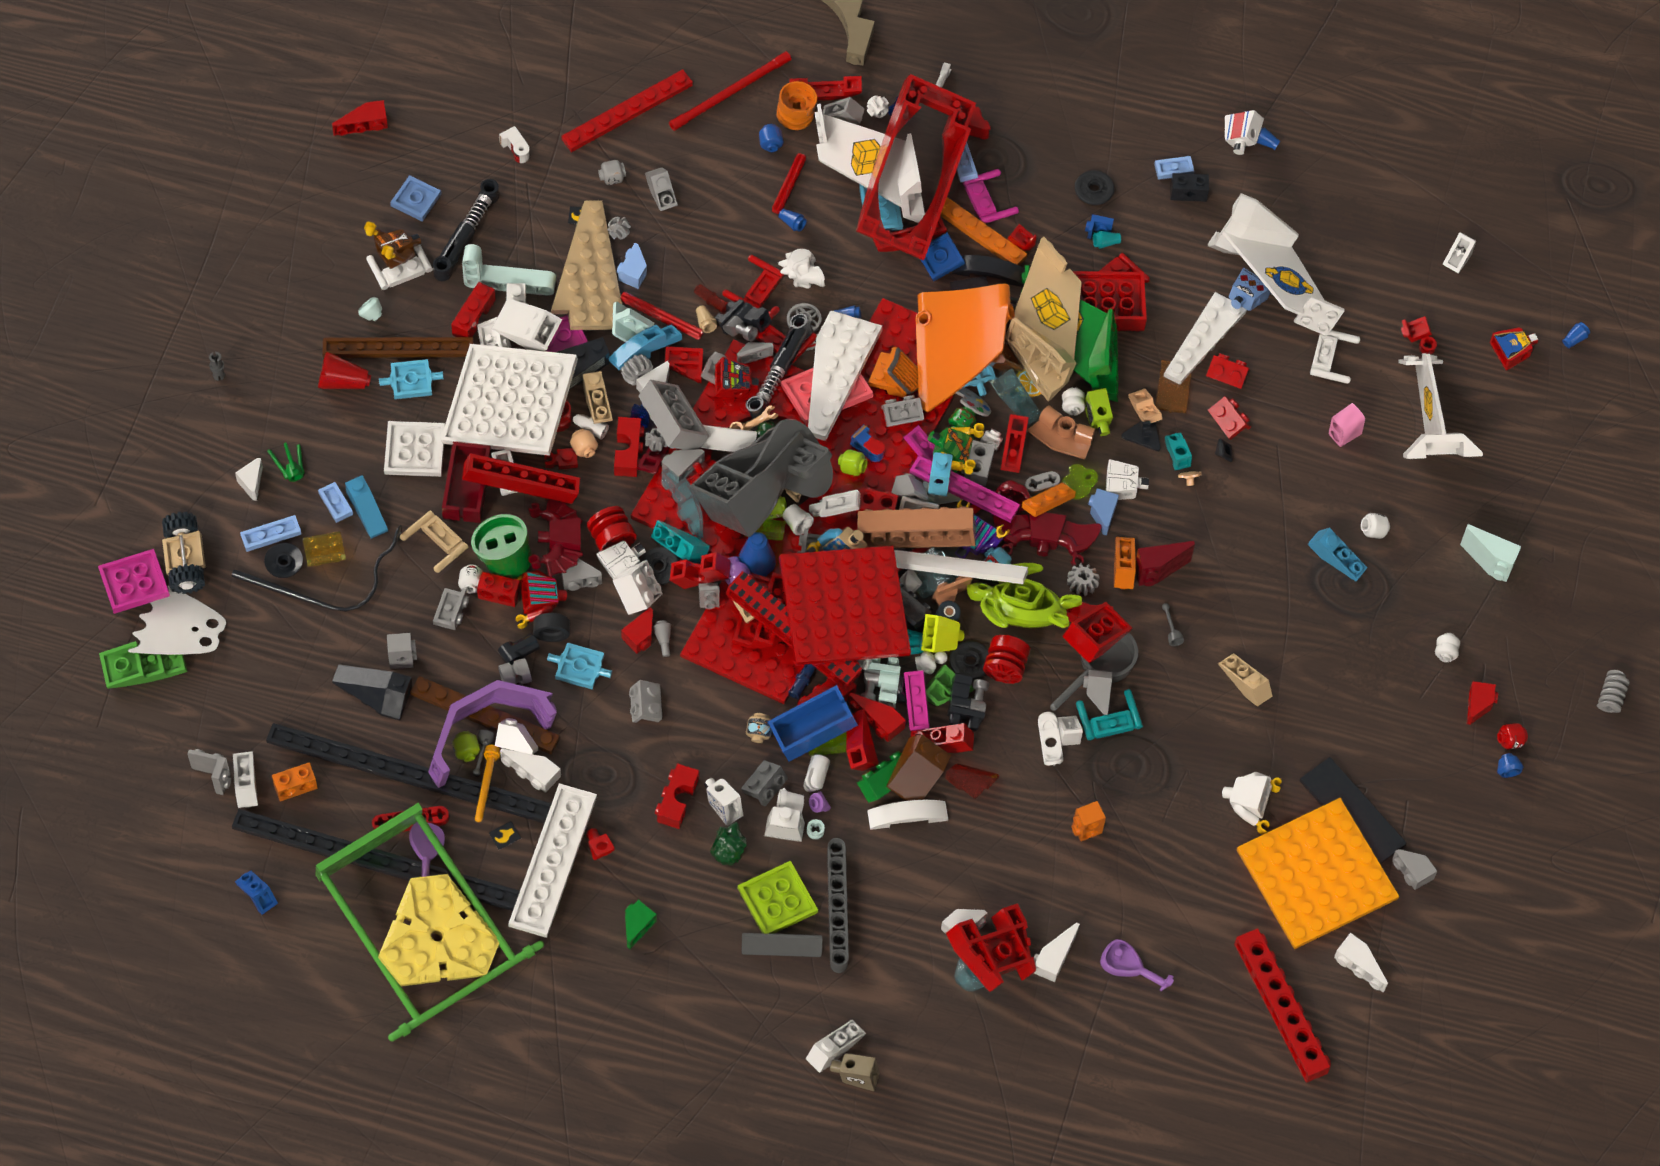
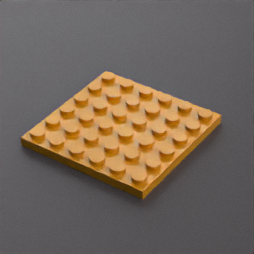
(1317, 873)

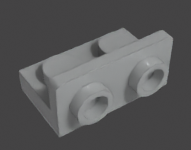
(903, 411)

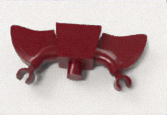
(1047, 532)

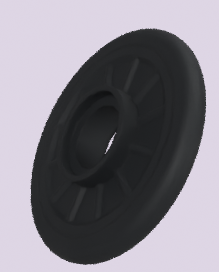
(1091, 197)
(662, 555)
(965, 650)

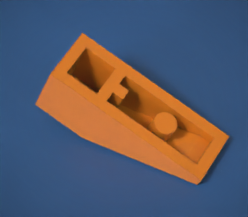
(1124, 563)

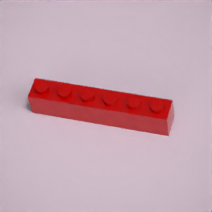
(521, 478)

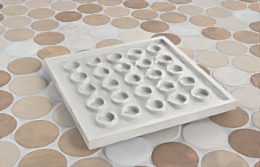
(510, 398)

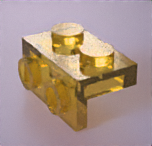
(324, 549)

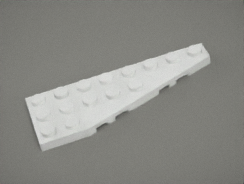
(839, 358)

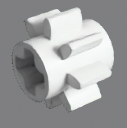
(877, 106)

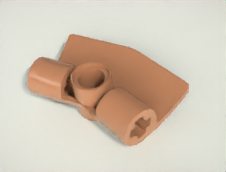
(1070, 441)

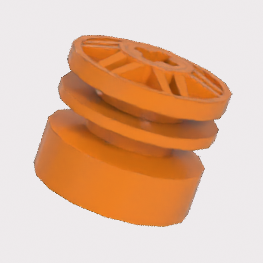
(796, 105)

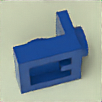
(1098, 223)

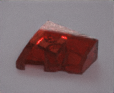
(970, 779)

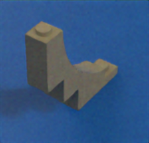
(858, 30)

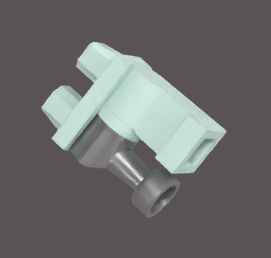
(883, 676)

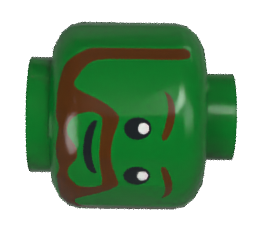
(962, 418)

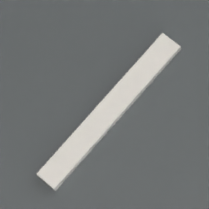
(961, 567)

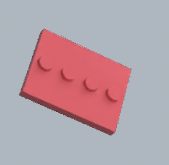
(799, 389)

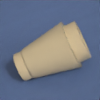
(705, 319)

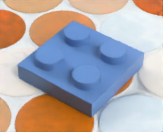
(415, 198)

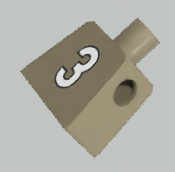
(857, 1071)

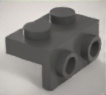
(765, 782)

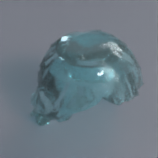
(965, 977)

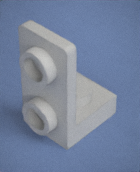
(709, 595)

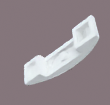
(907, 812)

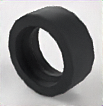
(551, 627)

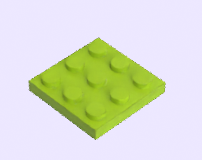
(777, 899)

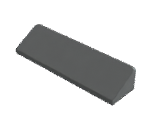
(781, 944)

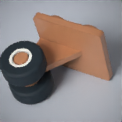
(945, 597)

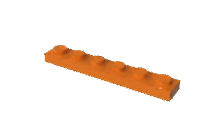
(982, 233)

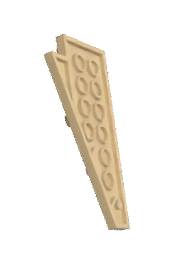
(589, 274)

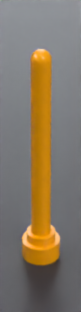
(491, 754)

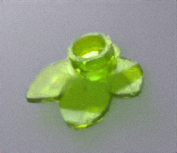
(1077, 481)

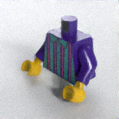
(986, 537)

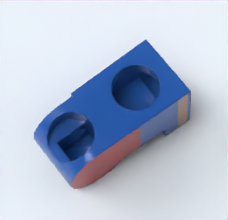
(866, 444)

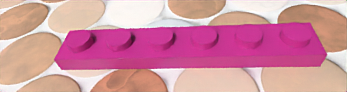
(969, 491)

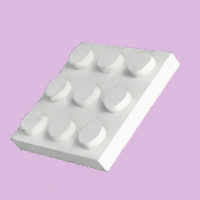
(414, 449)

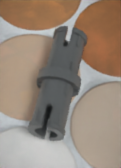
(217, 366)

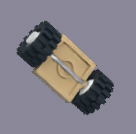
(183, 552)

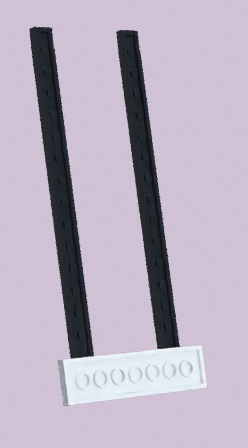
(551, 862)

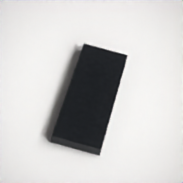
(1329, 783)

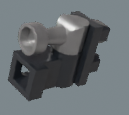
(741, 315)
(967, 708)

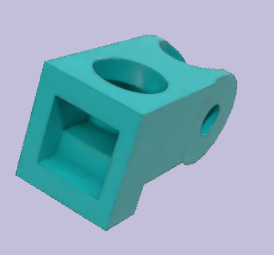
(1178, 451)

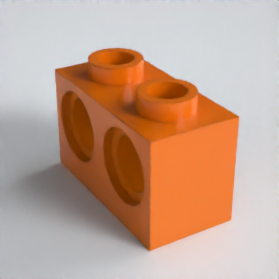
(294, 781)
(1088, 821)

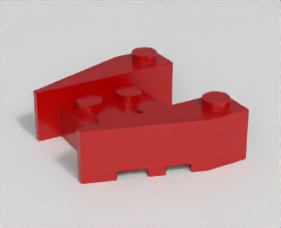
(996, 952)

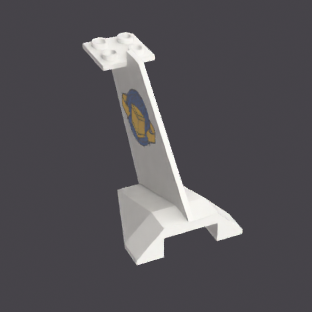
(1267, 248)

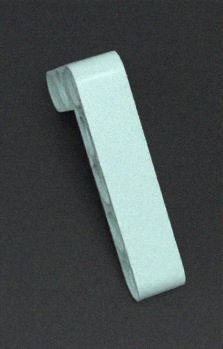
(497, 277)

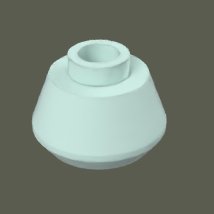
(371, 309)

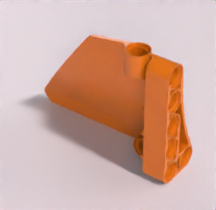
(959, 339)

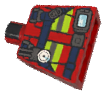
(733, 379)

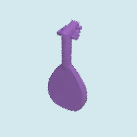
(423, 846)
(1122, 960)

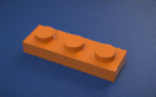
(1048, 499)

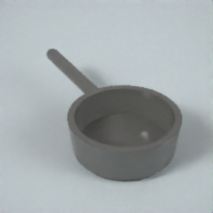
(1118, 660)

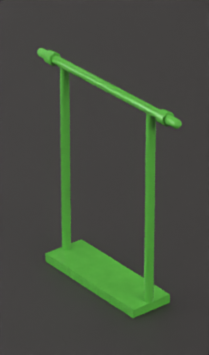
(373, 840)

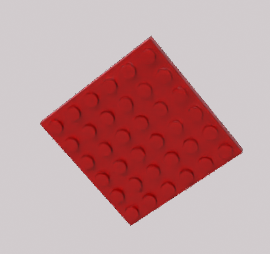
(844, 605)

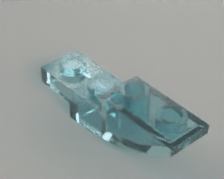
(688, 505)

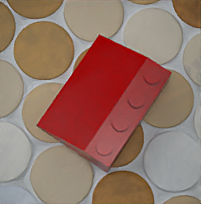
(1116, 291)

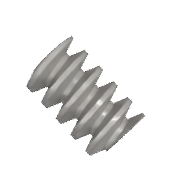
(1613, 692)

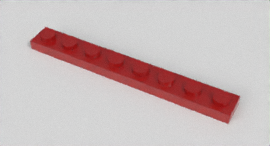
(627, 110)

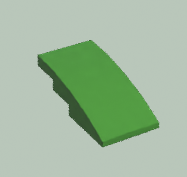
(129, 668)

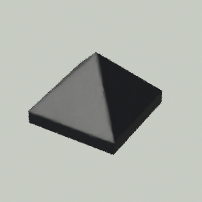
(1224, 450)

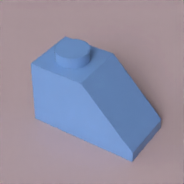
(1103, 508)

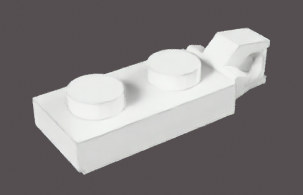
(836, 504)

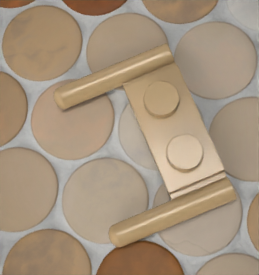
(441, 535)

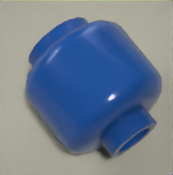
(771, 138)

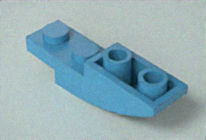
(644, 343)

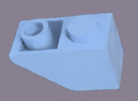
(634, 268)

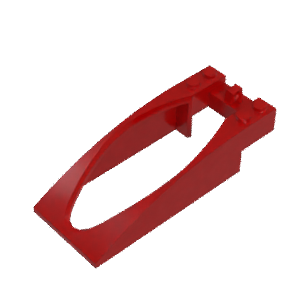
(953, 143)

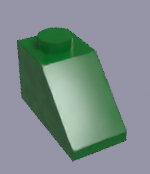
(638, 921)

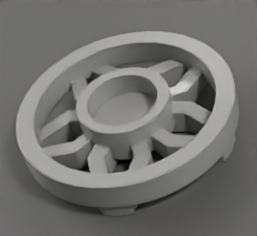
(811, 318)

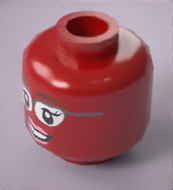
(1512, 736)

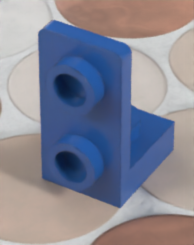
(257, 891)

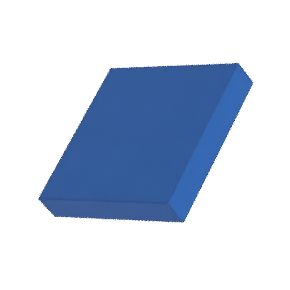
(942, 257)

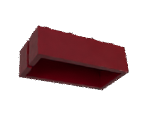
(463, 497)

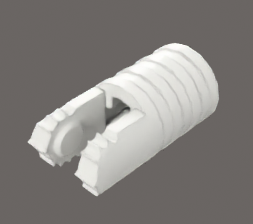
(599, 429)

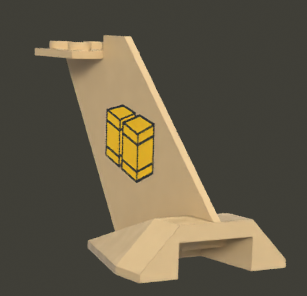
(1047, 321)

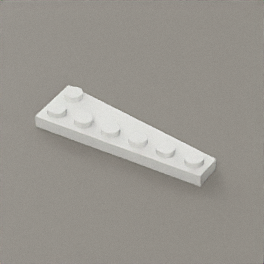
(1208, 330)

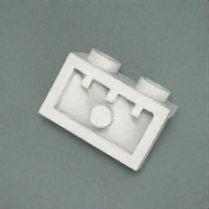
(490, 337)

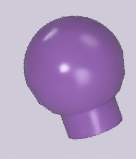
(736, 568)

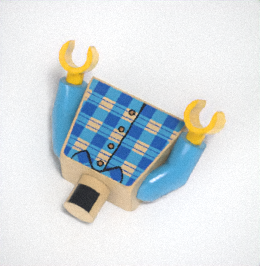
(839, 539)

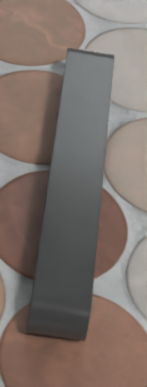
(837, 896)

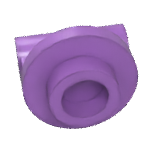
(818, 803)

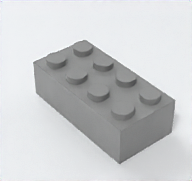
(673, 415)

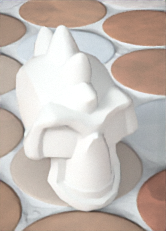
(801, 268)

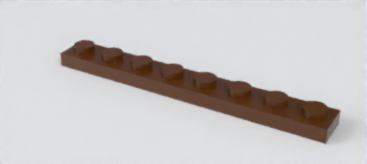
(397, 347)
(488, 716)

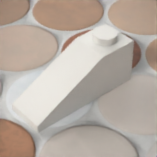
(245, 780)
(1053, 955)

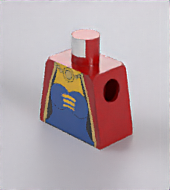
(1512, 346)

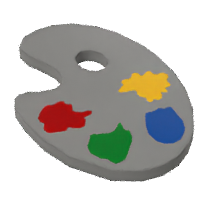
(974, 402)

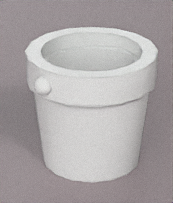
(797, 519)
(790, 800)

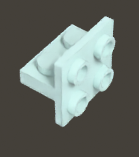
(628, 322)

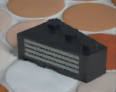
(591, 358)

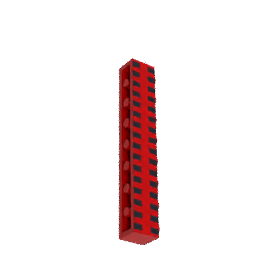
(773, 614)

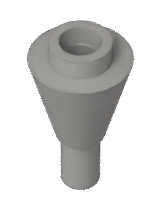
(662, 631)

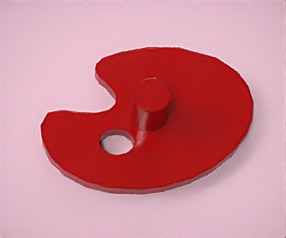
(699, 469)

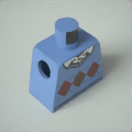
(1248, 291)

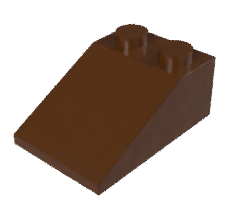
(918, 768)

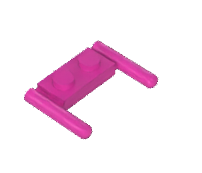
(982, 201)

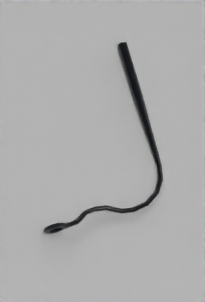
(283, 590)

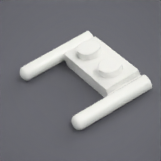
(404, 272)
(1324, 355)

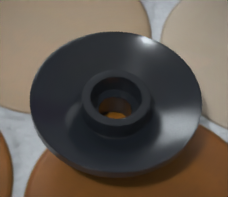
(283, 553)

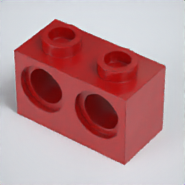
(878, 500)
(498, 589)

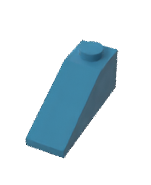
(366, 506)

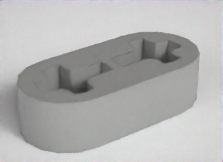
(1042, 482)

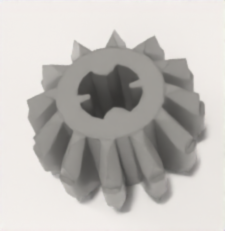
(636, 368)
(1083, 579)

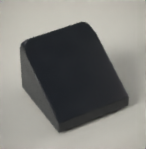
(901, 693)

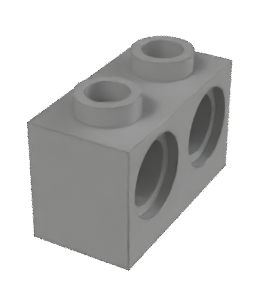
(983, 463)

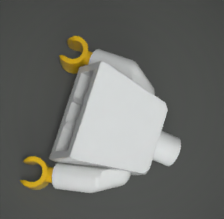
(1251, 796)

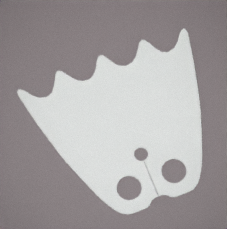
(171, 624)

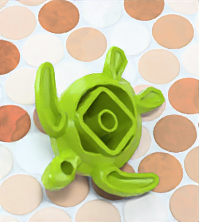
(1023, 604)

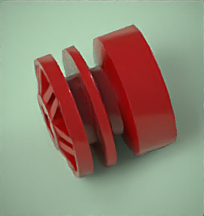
(611, 527)
(1006, 659)

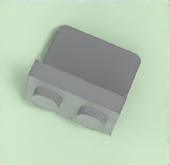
(214, 764)

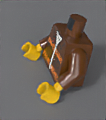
(393, 246)

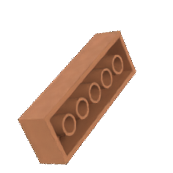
(918, 527)

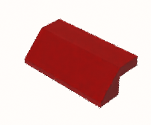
(755, 633)

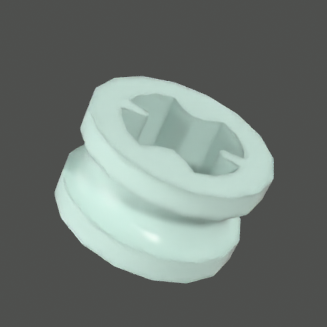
(815, 823)

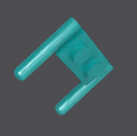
(1111, 723)

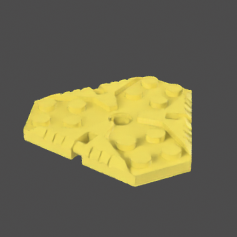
(435, 907)

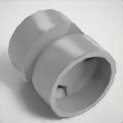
(515, 673)

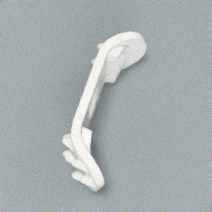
(1049, 729)

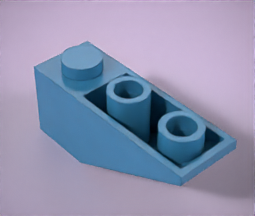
(1337, 553)

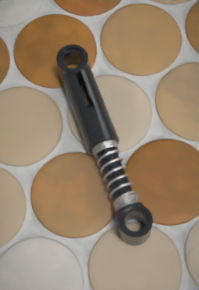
(465, 231)
(798, 332)

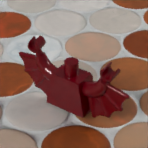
(563, 537)

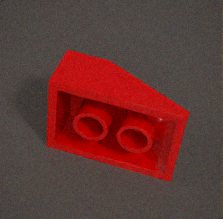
(1096, 632)

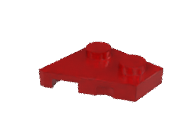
(686, 361)

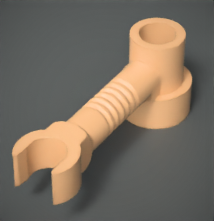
(756, 421)

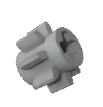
(619, 228)
(655, 440)

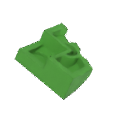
(939, 686)

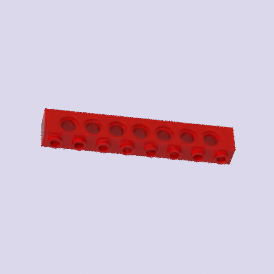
(1309, 1068)

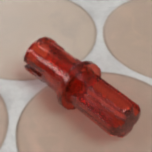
(710, 298)

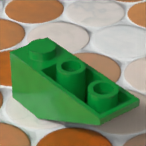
(874, 783)

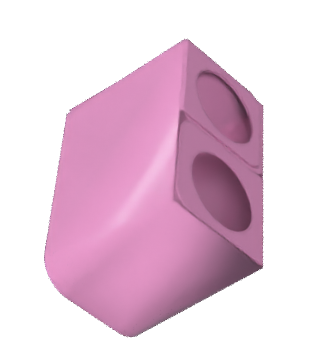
(1346, 425)

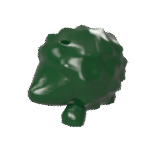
(729, 845)

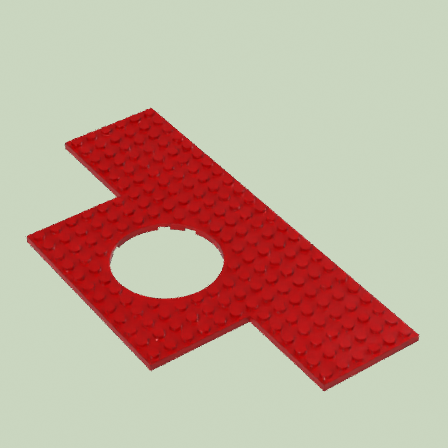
(773, 668)

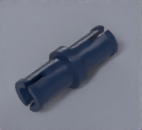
(801, 681)

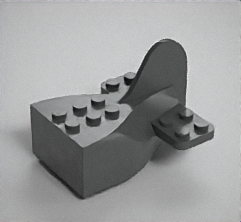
(748, 482)

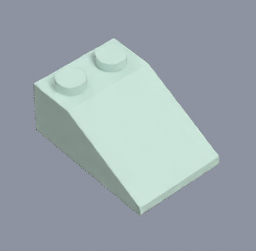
(1490, 552)

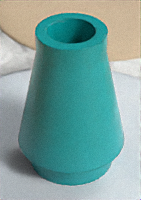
(1104, 239)

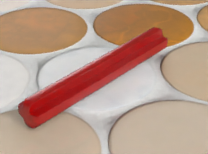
(789, 183)

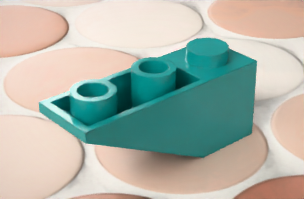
(679, 542)

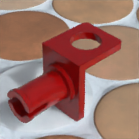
(599, 845)

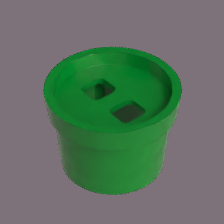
(503, 545)

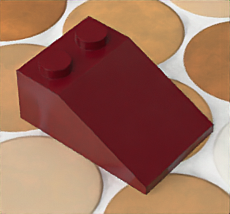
(1161, 561)

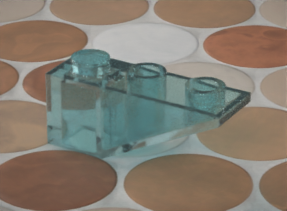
(1014, 395)

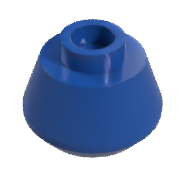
(1509, 766)

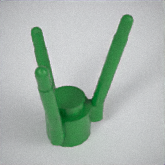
(293, 470)

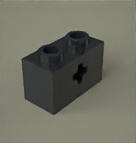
(1189, 187)

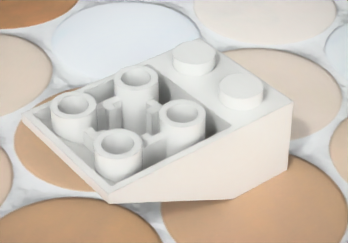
(526, 325)

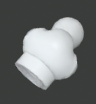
(927, 661)

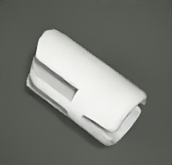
(816, 773)

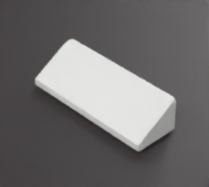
(728, 439)

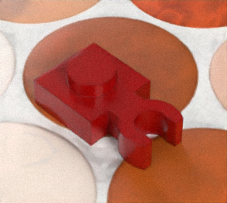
(564, 458)

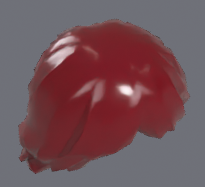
(1014, 492)

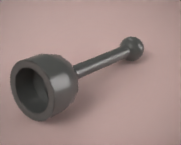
(1175, 636)
(485, 738)

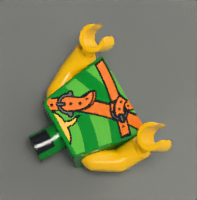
(957, 443)

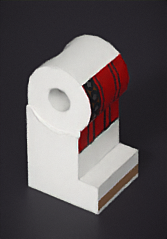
(516, 143)

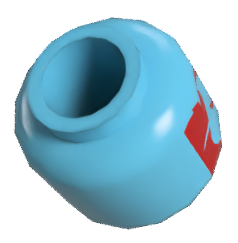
(997, 555)

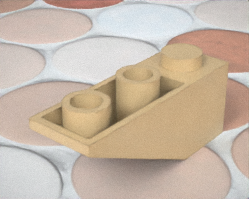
(596, 397)
(1247, 679)

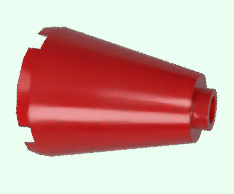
(342, 374)

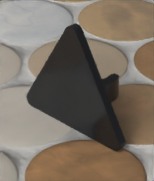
(1143, 434)

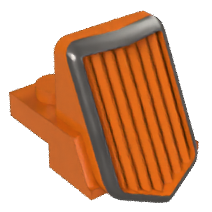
(895, 373)

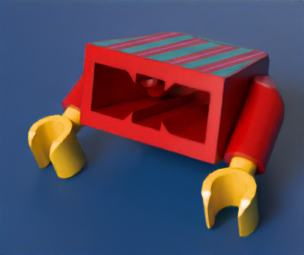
(538, 595)

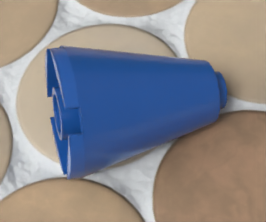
(758, 555)

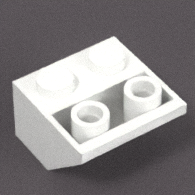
(637, 587)

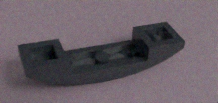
(992, 268)

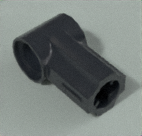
(517, 650)

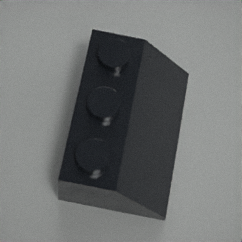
(914, 610)

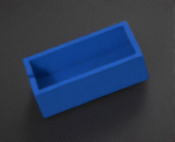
(812, 723)

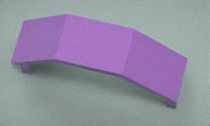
(497, 692)

